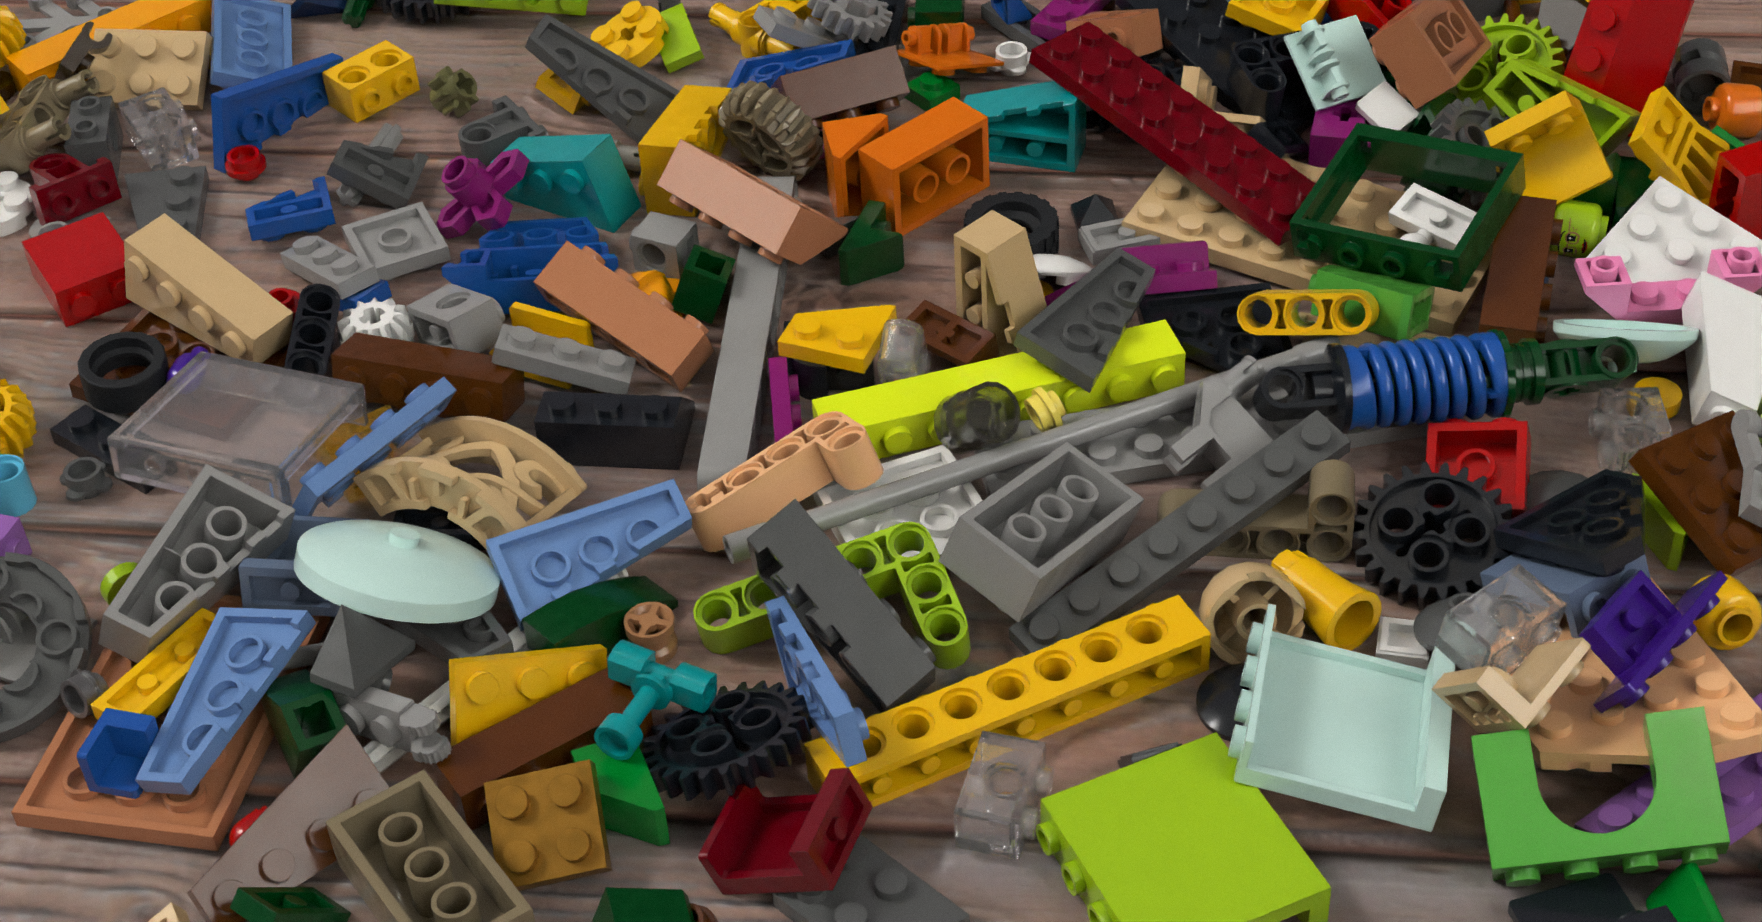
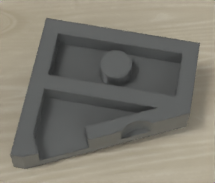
(377, 172)

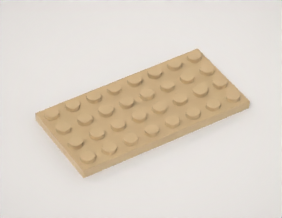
(1184, 213)

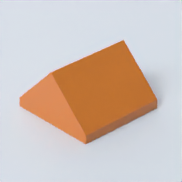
(841, 146)

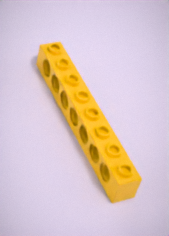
(1023, 699)

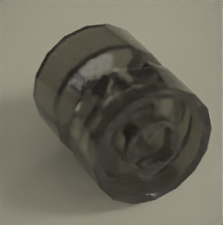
(977, 418)

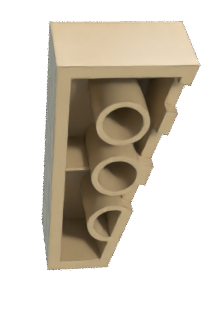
(202, 292)

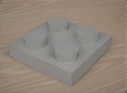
(397, 241)

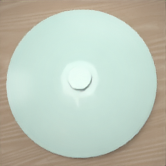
(396, 571)

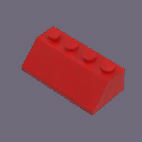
(1627, 47)

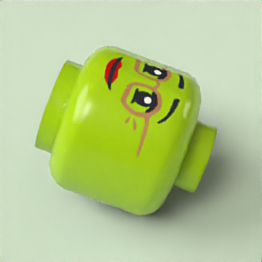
(1581, 228)

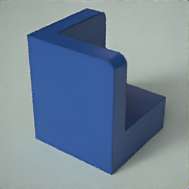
(116, 752)

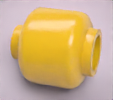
(1733, 619)

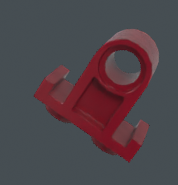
(69, 187)

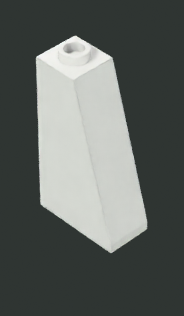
(1727, 356)

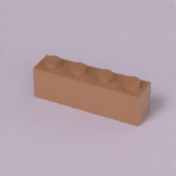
(625, 315)

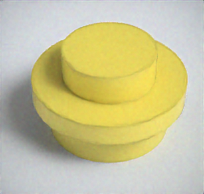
(1045, 409)

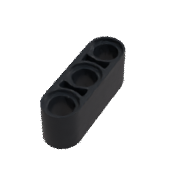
(313, 330)

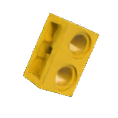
(371, 81)

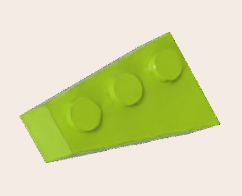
(1527, 83)

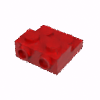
(1488, 449)

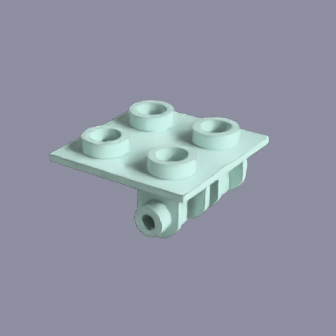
(1334, 61)

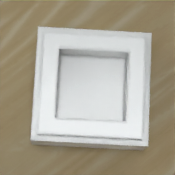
(1398, 643)

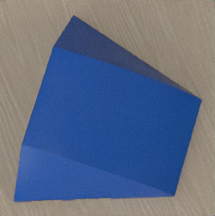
(517, 254)

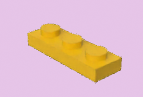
(158, 677)

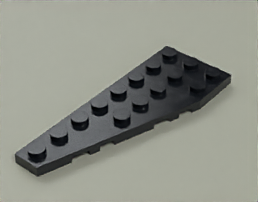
(1206, 38)

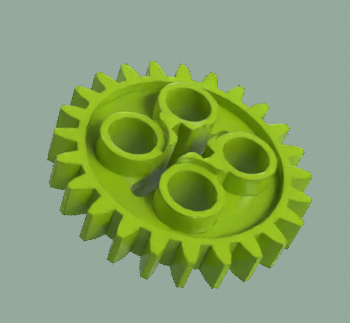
(1517, 42)

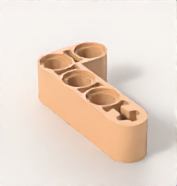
(790, 469)

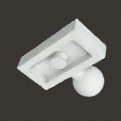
(1430, 218)

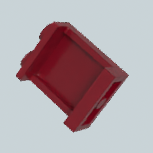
(786, 840)

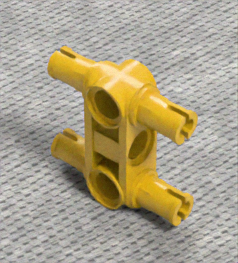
(748, 32)

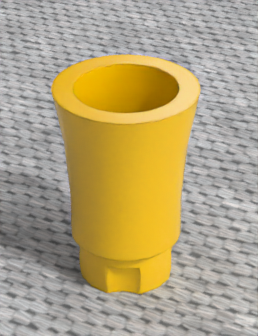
(1335, 607)

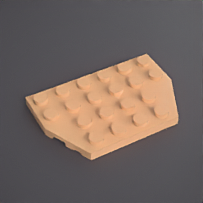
(1583, 738)

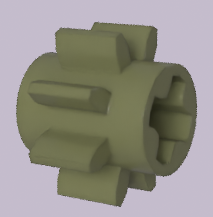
(453, 91)

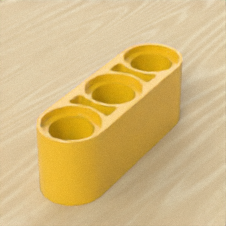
(1285, 314)

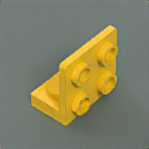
(1557, 148)

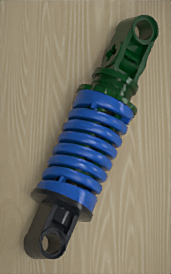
(1441, 378)

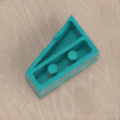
(1034, 125)
(576, 179)

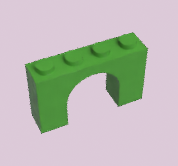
(1680, 823)

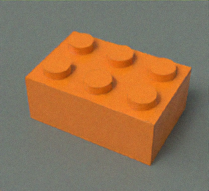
(927, 164)

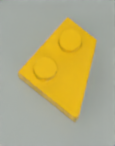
(836, 337)

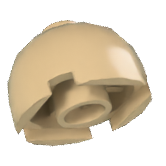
(1241, 597)

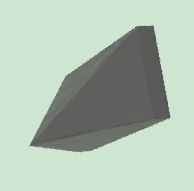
(357, 653)

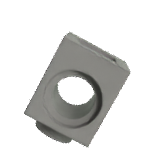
(663, 243)

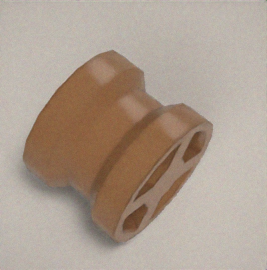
(653, 628)

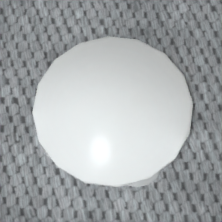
(1063, 267)

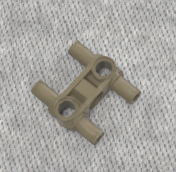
(38, 118)

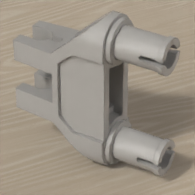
(1221, 424)

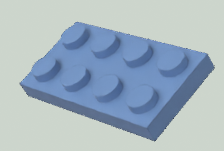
(249, 40)

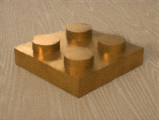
(548, 825)

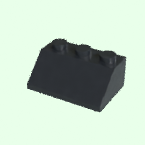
(615, 429)

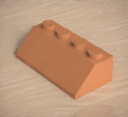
(747, 206)

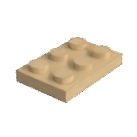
(151, 60)

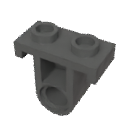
(495, 132)

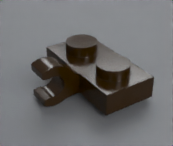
(80, 52)

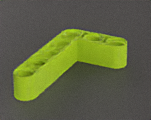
(889, 575)

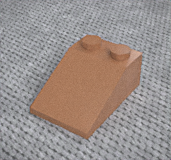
(1429, 48)

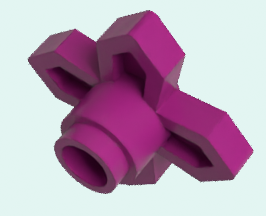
(479, 192)

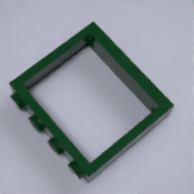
(1417, 158)

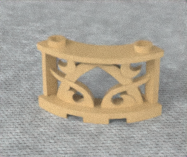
(475, 501)

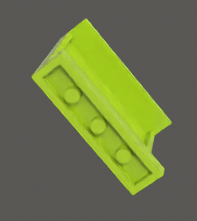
(1180, 844)

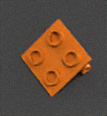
(944, 49)

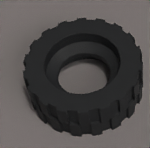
(1027, 211)

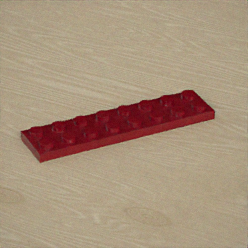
(1176, 128)

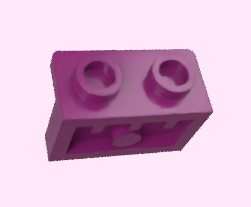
(1177, 266)

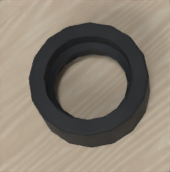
(119, 351)

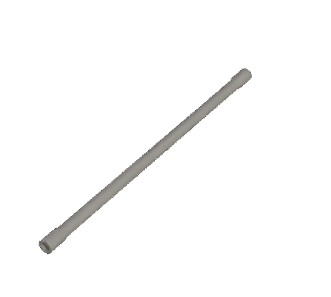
(1020, 451)

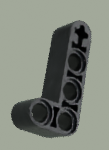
(1264, 70)

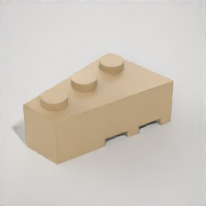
(997, 278)

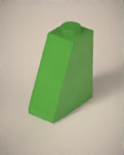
(1402, 303)

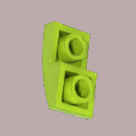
(680, 44)

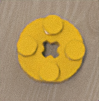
(633, 33)

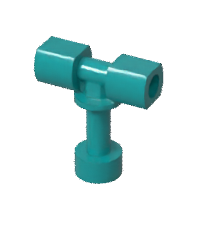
(652, 688)

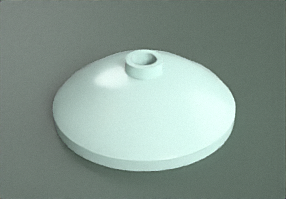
(1651, 339)

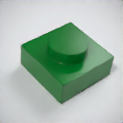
(931, 90)

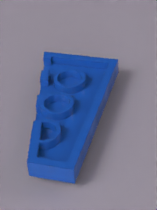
(267, 106)

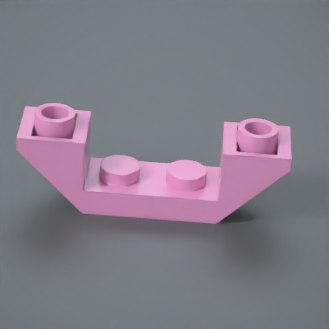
(1610, 286)

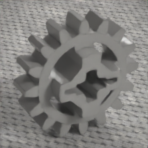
(853, 17)

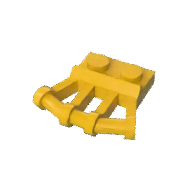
(1676, 145)

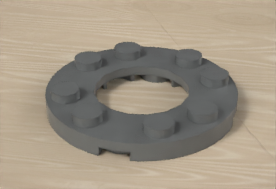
(61, 640)

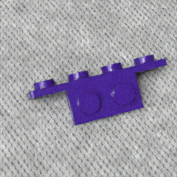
(1639, 630)

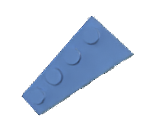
(329, 482)
(585, 545)

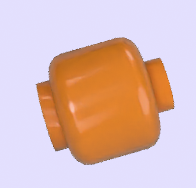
(1735, 109)

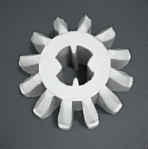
(376, 319)

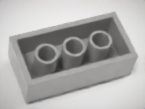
(1040, 531)

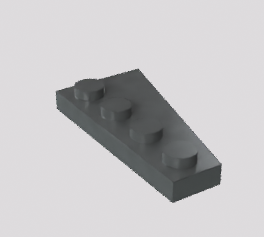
(1088, 319)

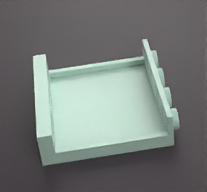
(1342, 727)

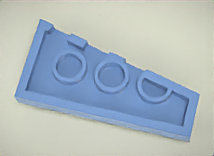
(805, 670)
(224, 684)

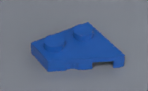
(291, 214)

